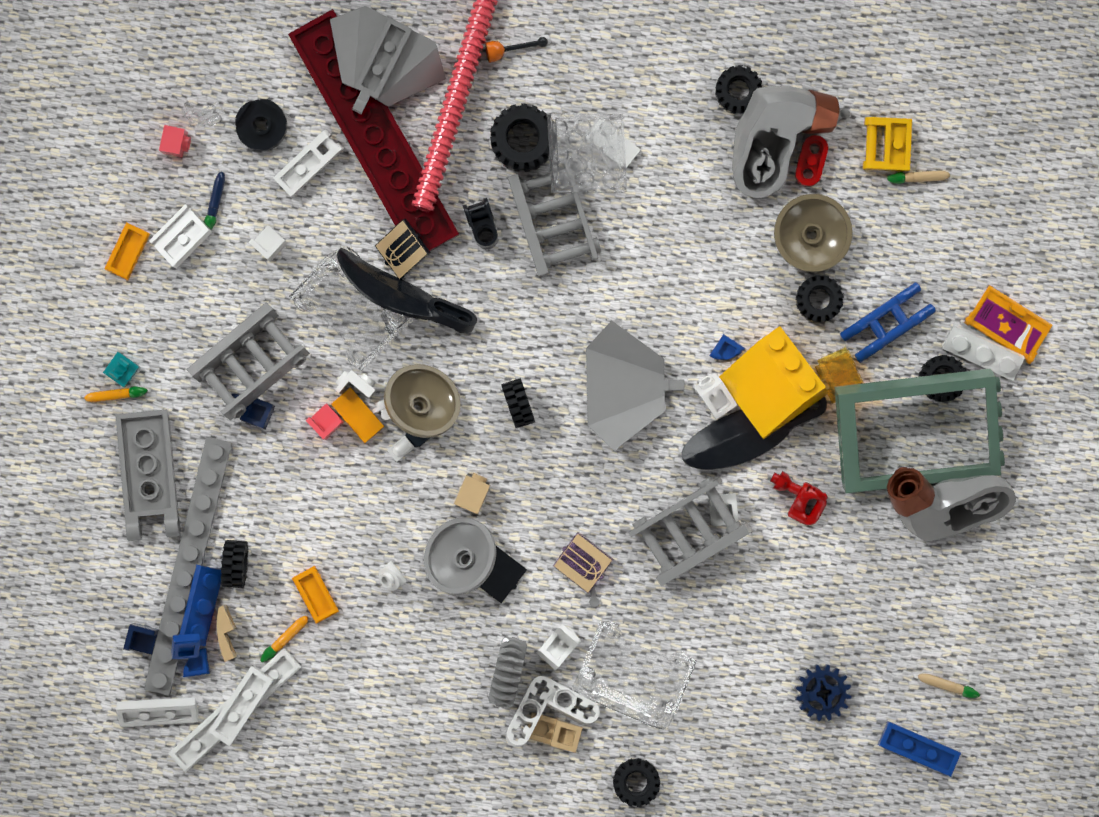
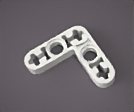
(550, 700)

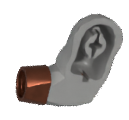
(769, 131)
(950, 505)

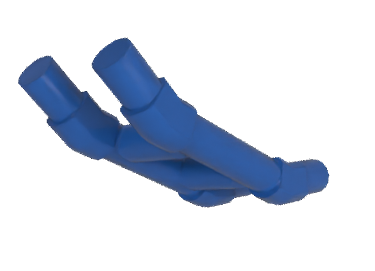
(872, 318)

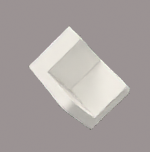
(268, 243)
(731, 503)

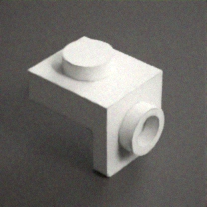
(362, 383)
(558, 646)

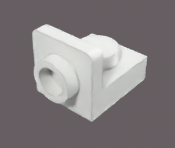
(715, 395)

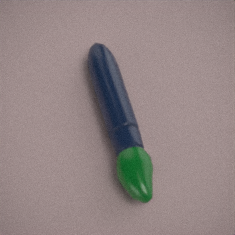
(210, 219)

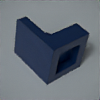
(141, 638)

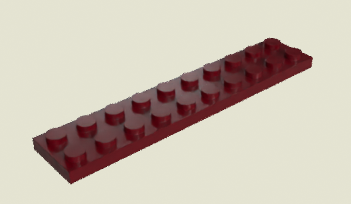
(372, 136)

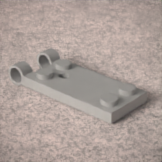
(145, 461)

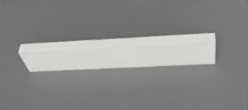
(200, 741)

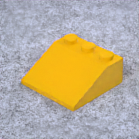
(773, 383)

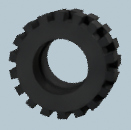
(501, 127)

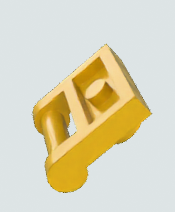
(896, 144)

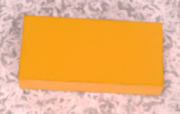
(127, 251)
(357, 415)
(315, 594)

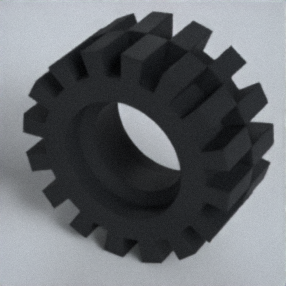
(729, 76)
(835, 298)
(942, 362)
(518, 403)
(234, 563)
(636, 798)

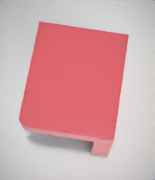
(325, 422)

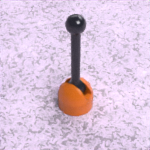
(496, 50)

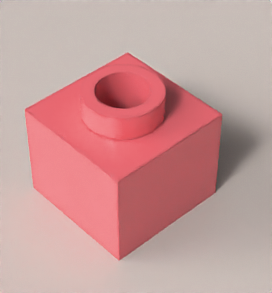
(174, 141)

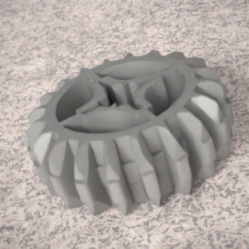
(507, 672)

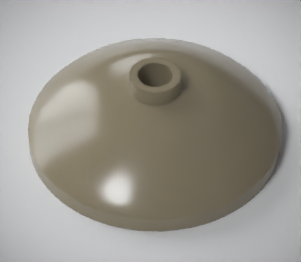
(831, 228)
(429, 390)

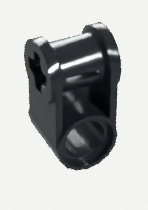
(481, 219)

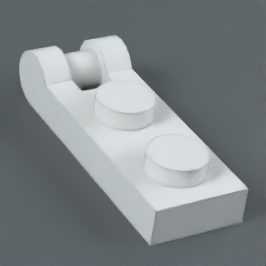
(308, 163)

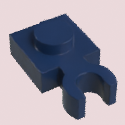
(257, 413)

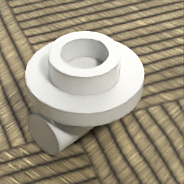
(381, 408)
(391, 577)

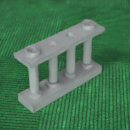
(536, 236)
(225, 351)
(712, 542)

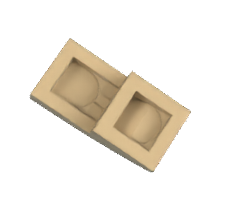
(225, 624)
(556, 732)

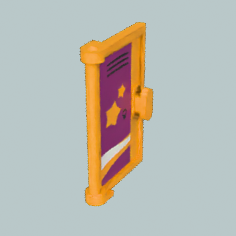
(1006, 327)

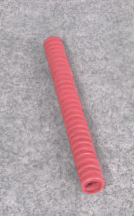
(454, 104)

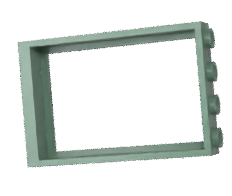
(848, 395)

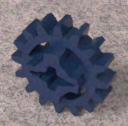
(834, 689)

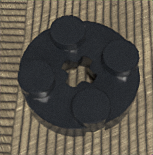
(259, 110)

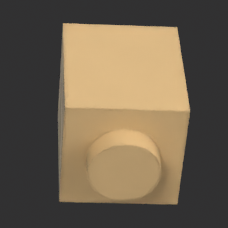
(472, 493)

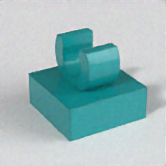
(121, 369)

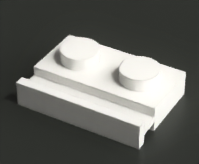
(180, 236)

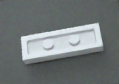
(983, 352)
(240, 705)
(157, 711)

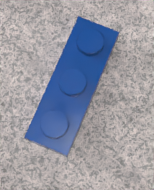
(201, 602)
(919, 748)

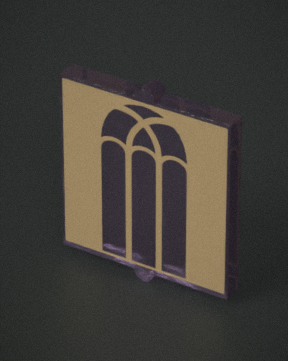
(583, 562)

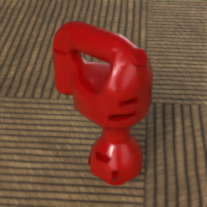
(804, 494)

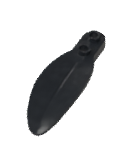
(402, 296)
(736, 441)

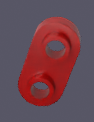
(811, 161)

